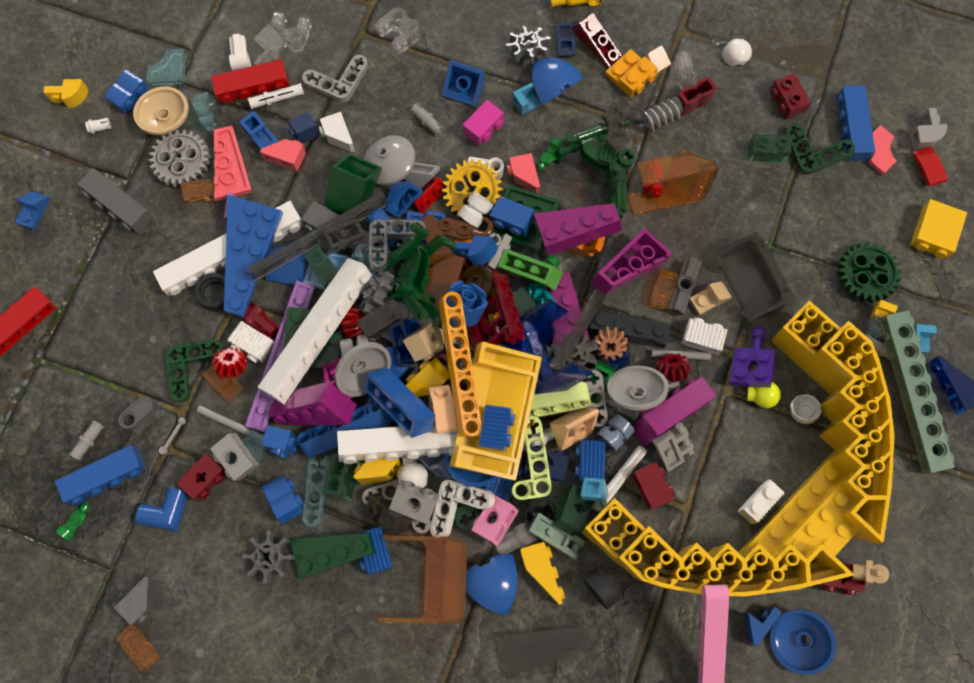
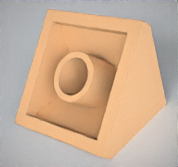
(574, 426)

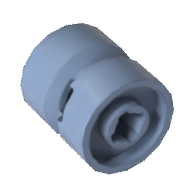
(615, 433)

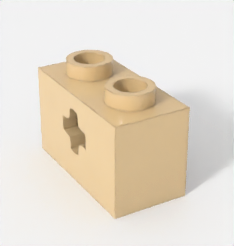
(425, 342)

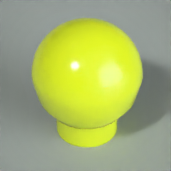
(764, 396)

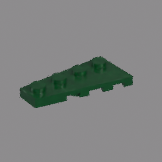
(328, 552)

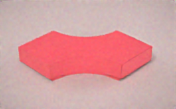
(882, 158)

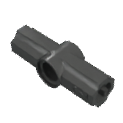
(681, 296)

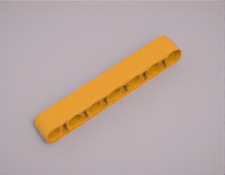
(456, 374)

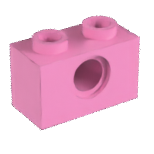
(495, 531)

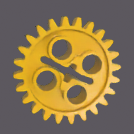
(486, 180)

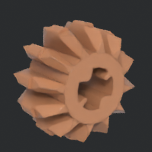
(611, 349)

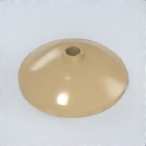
(161, 110)

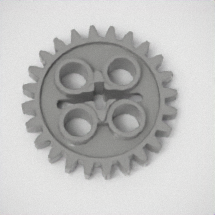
(179, 158)

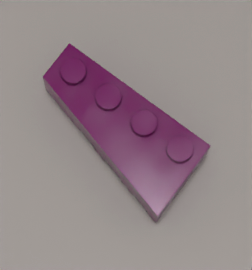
(576, 226)
(567, 298)
(314, 406)
(673, 411)

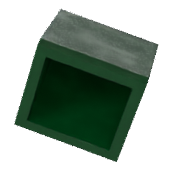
(351, 183)

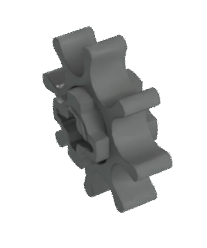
(528, 44)
(375, 292)
(581, 352)
(260, 557)

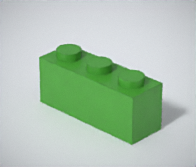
(530, 269)

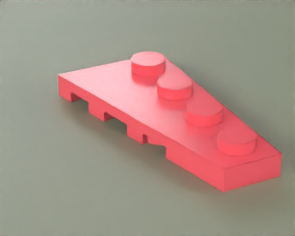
(228, 165)

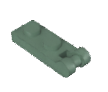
(544, 530)

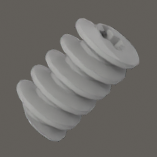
(662, 112)

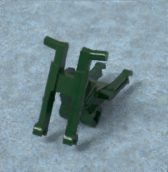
(603, 160)
(413, 276)

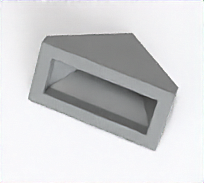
(421, 174)

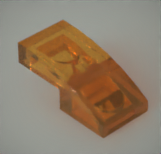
(198, 190)
(663, 289)
(226, 387)
(137, 647)

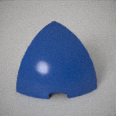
(552, 77)
(493, 583)

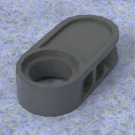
(140, 410)

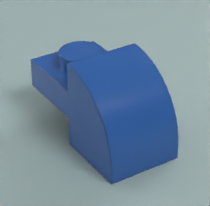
(257, 130)
(479, 251)

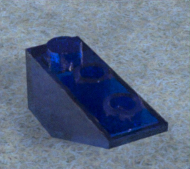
(955, 384)

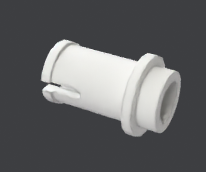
(98, 125)

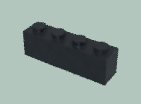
(635, 329)

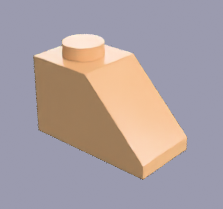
(442, 405)

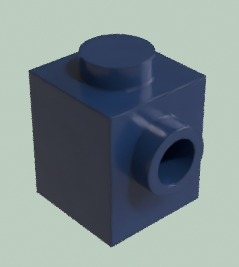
(303, 128)

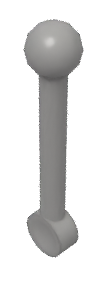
(163, 450)

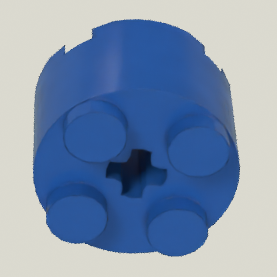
(473, 301)

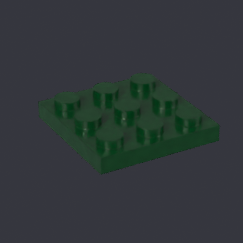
(533, 200)
(332, 348)

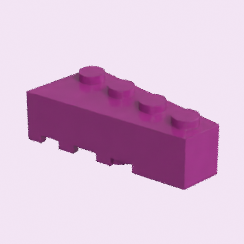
(632, 262)

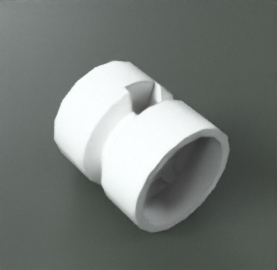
(475, 209)

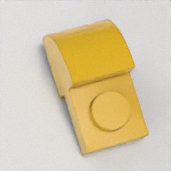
(72, 92)

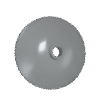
(395, 157)
(355, 365)
(637, 388)

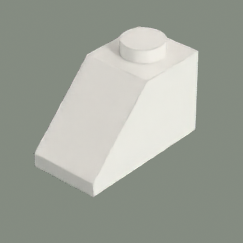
(336, 132)

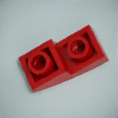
(931, 166)

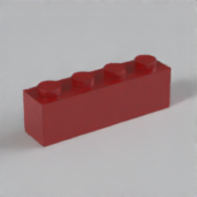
(250, 81)
(23, 317)

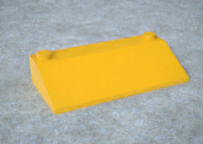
(504, 380)

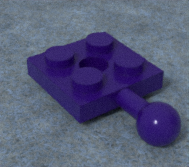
(748, 356)

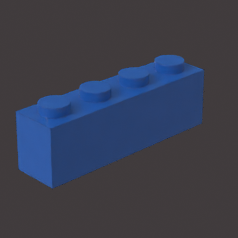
(856, 121)
(399, 402)
(100, 475)

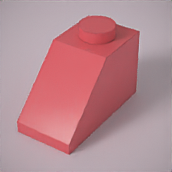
(285, 154)
(524, 172)

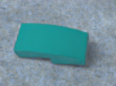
(538, 293)

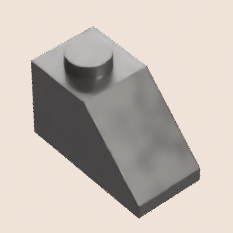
(138, 602)

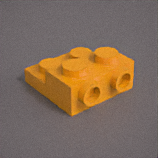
(632, 73)

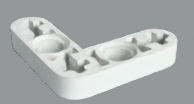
(456, 496)

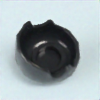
(540, 505)

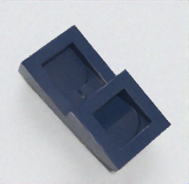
(565, 39)

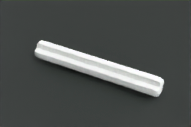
(622, 475)

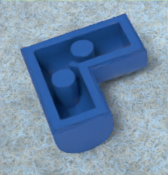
(166, 517)

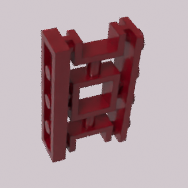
(507, 316)

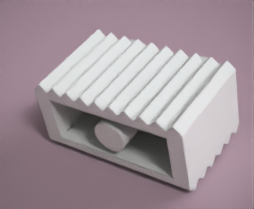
(704, 336)
(251, 342)
(761, 502)

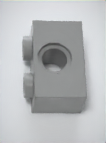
(244, 459)
(406, 506)

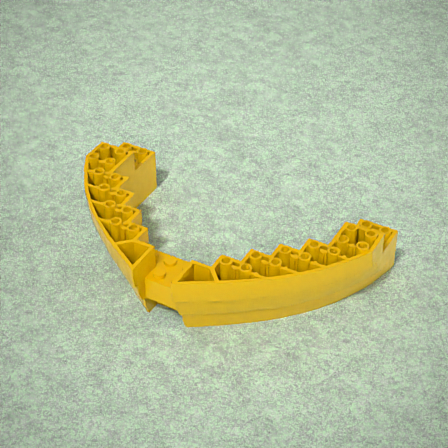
(836, 502)

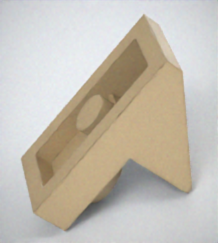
(710, 298)

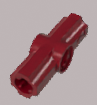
(257, 318)

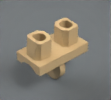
(870, 573)

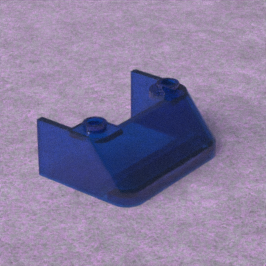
(539, 331)

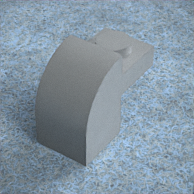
(930, 132)

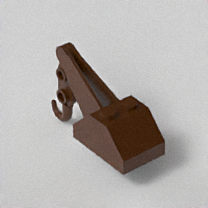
(445, 266)

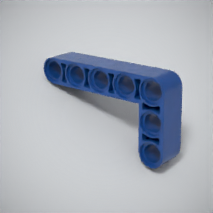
(324, 437)

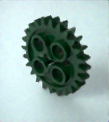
(867, 256)

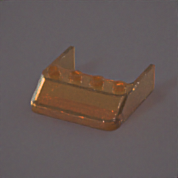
(685, 177)
(443, 579)

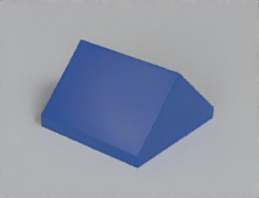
(464, 83)
(290, 271)

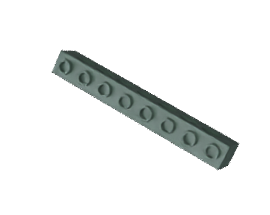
(911, 401)

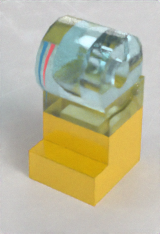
(879, 310)

